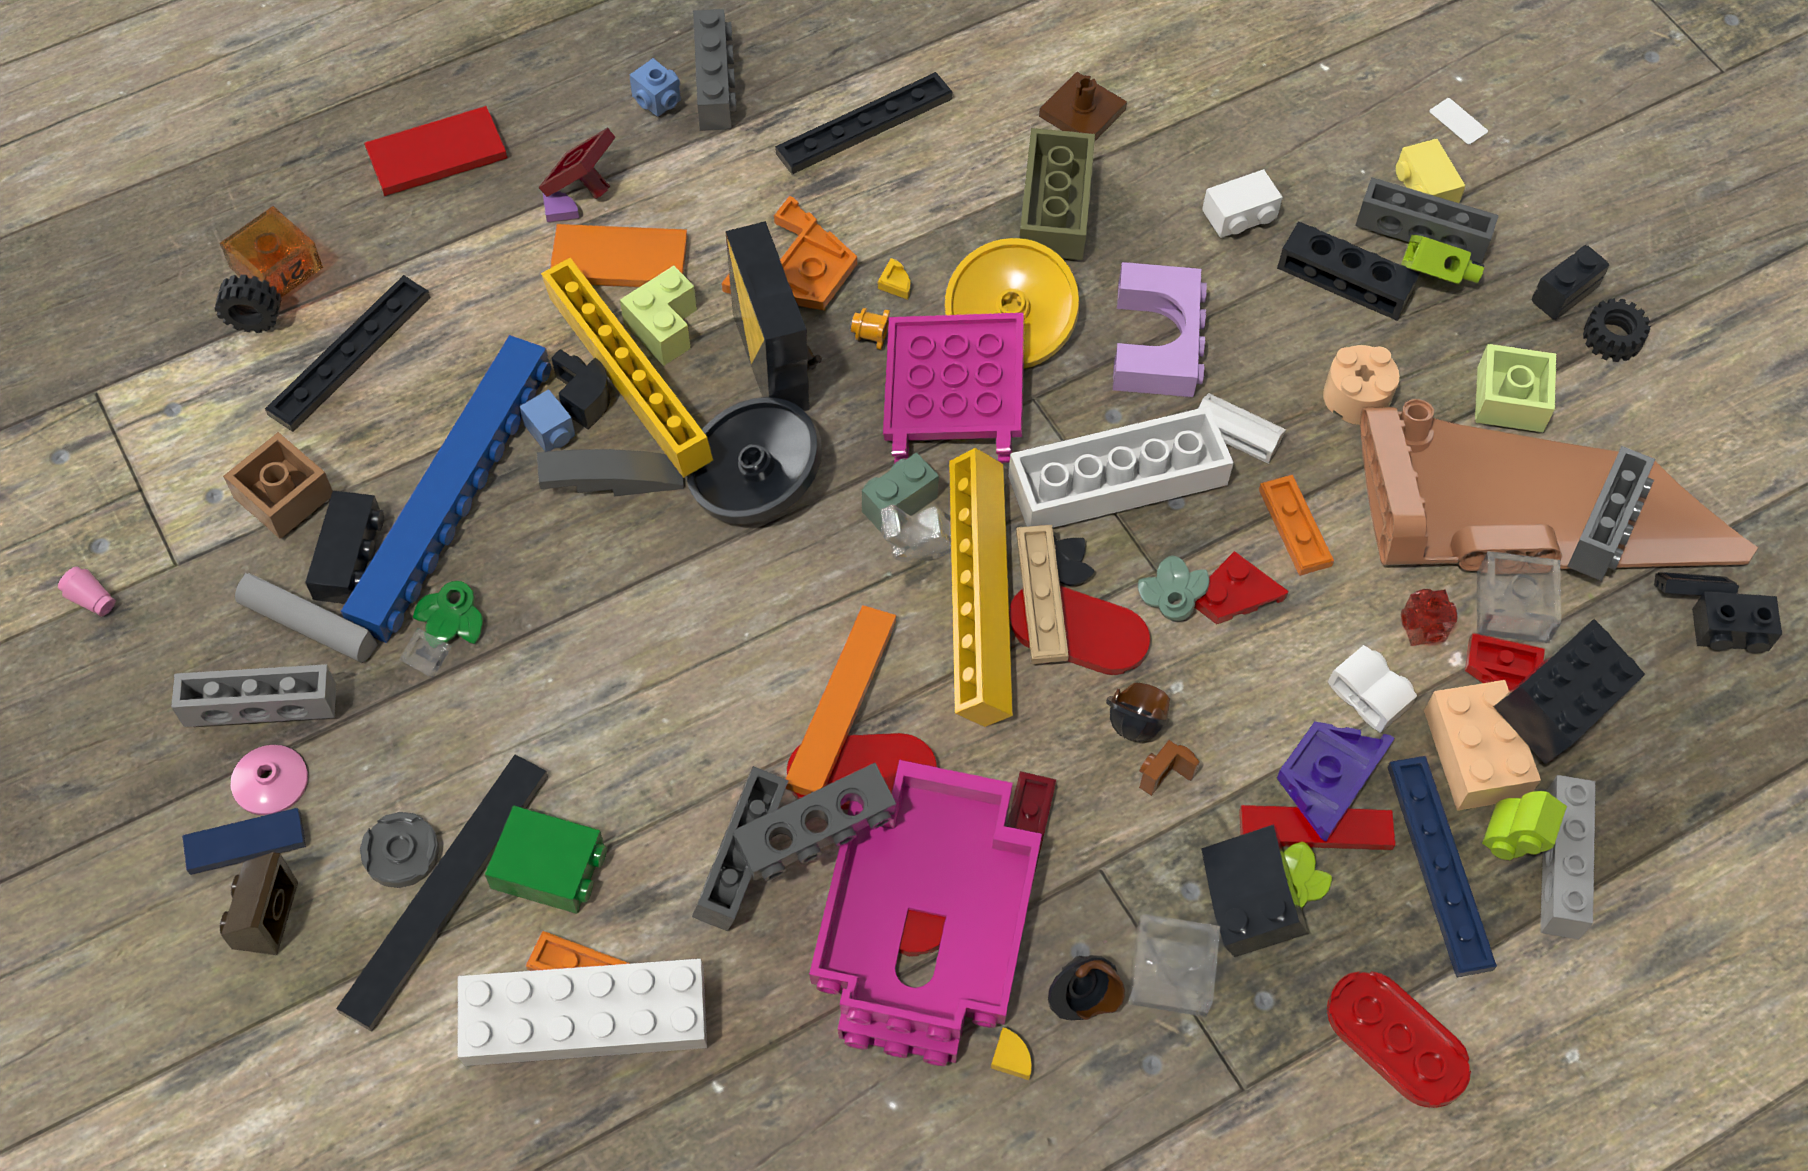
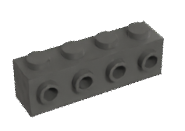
(712, 70)
(1610, 516)

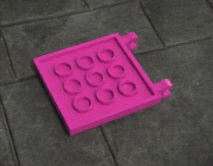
(954, 380)

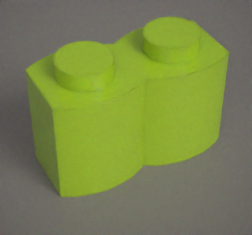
(1524, 825)

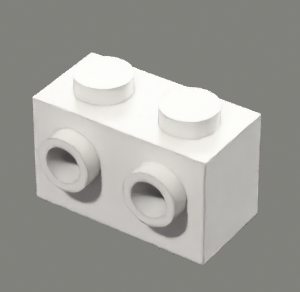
(1242, 203)

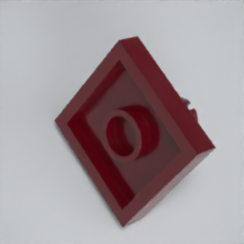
(580, 164)

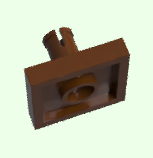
(1083, 107)

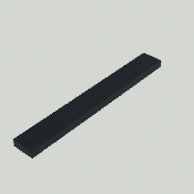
(439, 895)

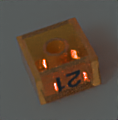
(272, 251)

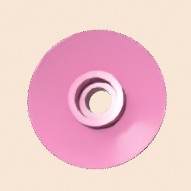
(277, 791)

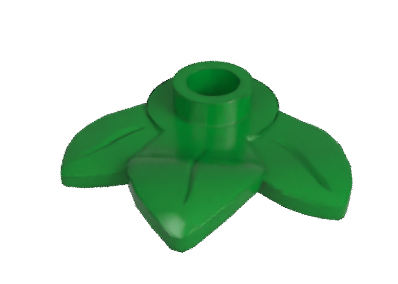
(448, 619)

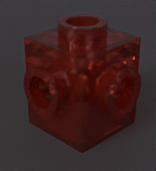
(1428, 617)

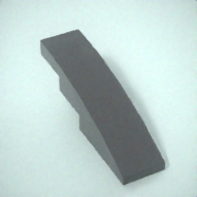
(608, 469)

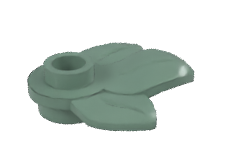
(1174, 584)

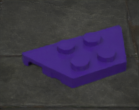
(1330, 772)

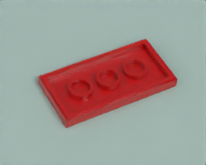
(435, 150)

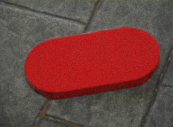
(1097, 632)
(881, 749)
(1399, 1039)

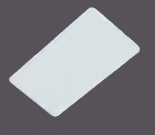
(1458, 121)

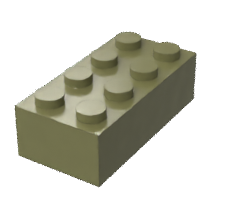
(1058, 190)

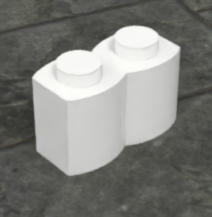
(1372, 688)

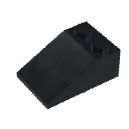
(1252, 892)

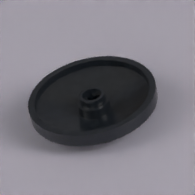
(761, 460)

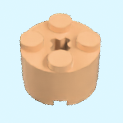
(1359, 380)

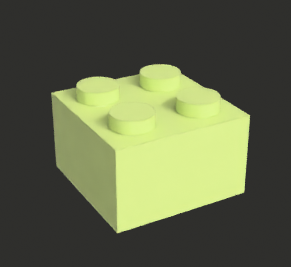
(1515, 388)

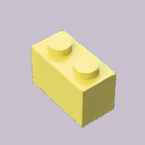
(1430, 171)

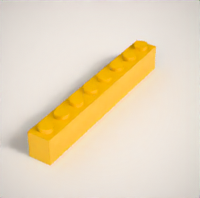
(628, 368)
(980, 589)

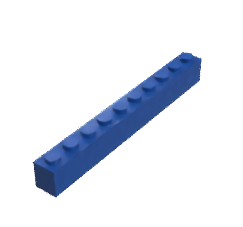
(447, 489)

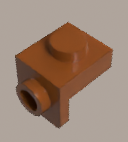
(1158, 766)

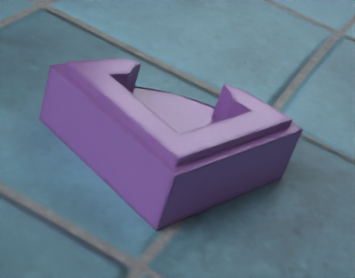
(560, 207)

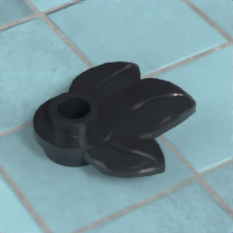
(1069, 561)

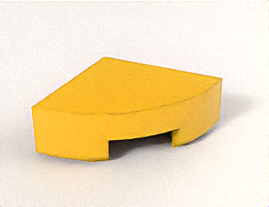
(895, 280)
(1012, 1055)

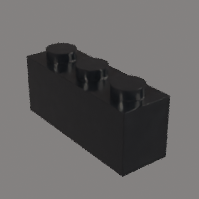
(344, 546)

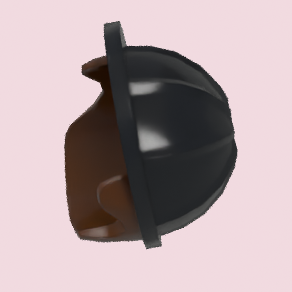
(1139, 711)
(1086, 989)

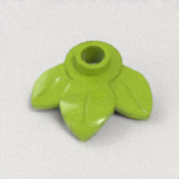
(1308, 882)

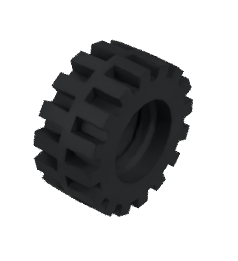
(248, 303)
(1620, 315)

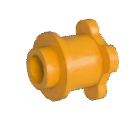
(871, 326)

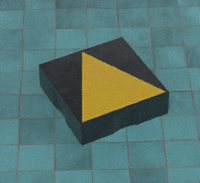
(767, 315)

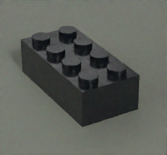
(1569, 691)

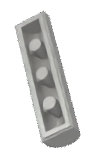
(305, 617)

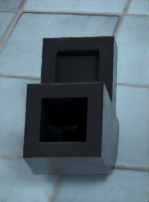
(586, 388)

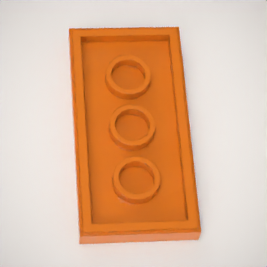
(620, 253)

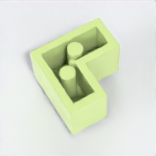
(657, 314)

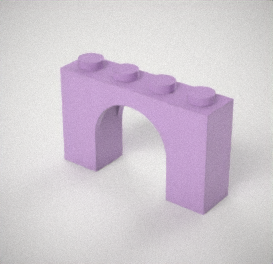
(1173, 366)

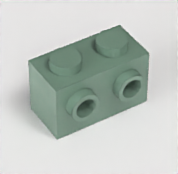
(908, 486)

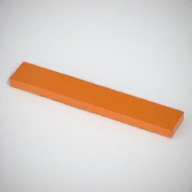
(840, 701)

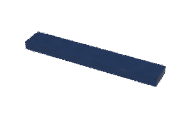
(1441, 867)

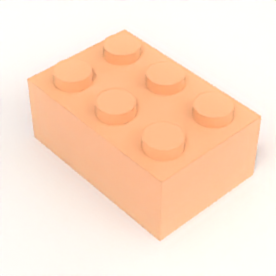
(1478, 747)

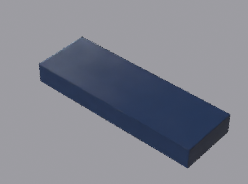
(243, 841)

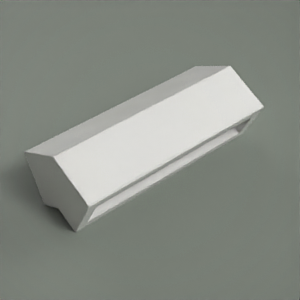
(1244, 429)

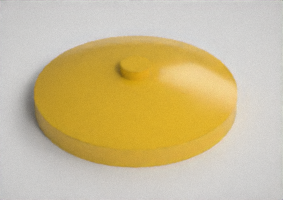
(1019, 278)

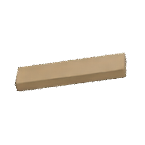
(1042, 594)

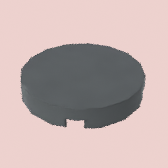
(399, 850)

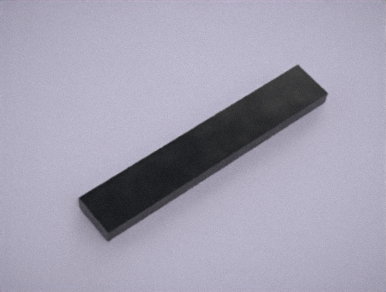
(863, 123)
(347, 353)

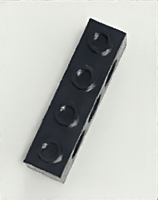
(1348, 270)

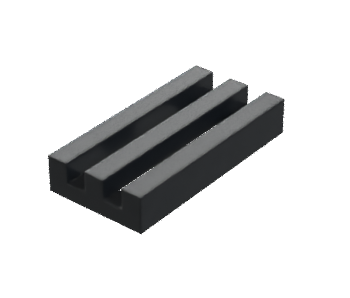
(1693, 583)

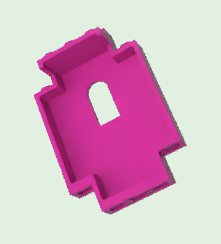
(940, 858)

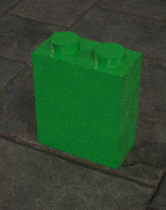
(546, 860)

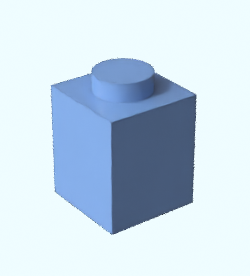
(547, 421)

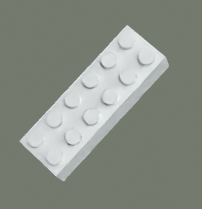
(1120, 469)
(581, 1012)

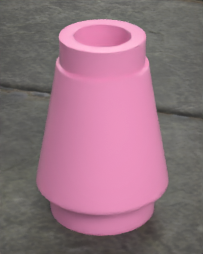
(85, 590)

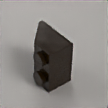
(259, 905)

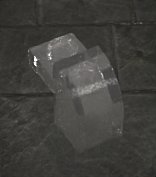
(917, 537)

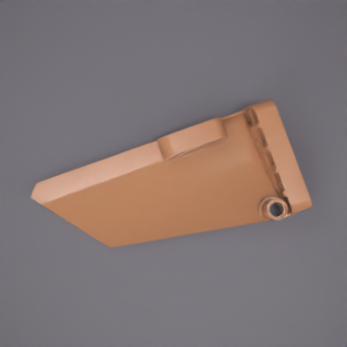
(1467, 490)

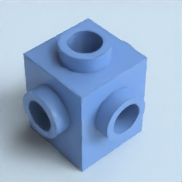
(655, 87)

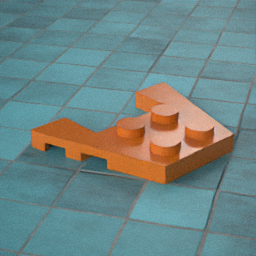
(814, 262)

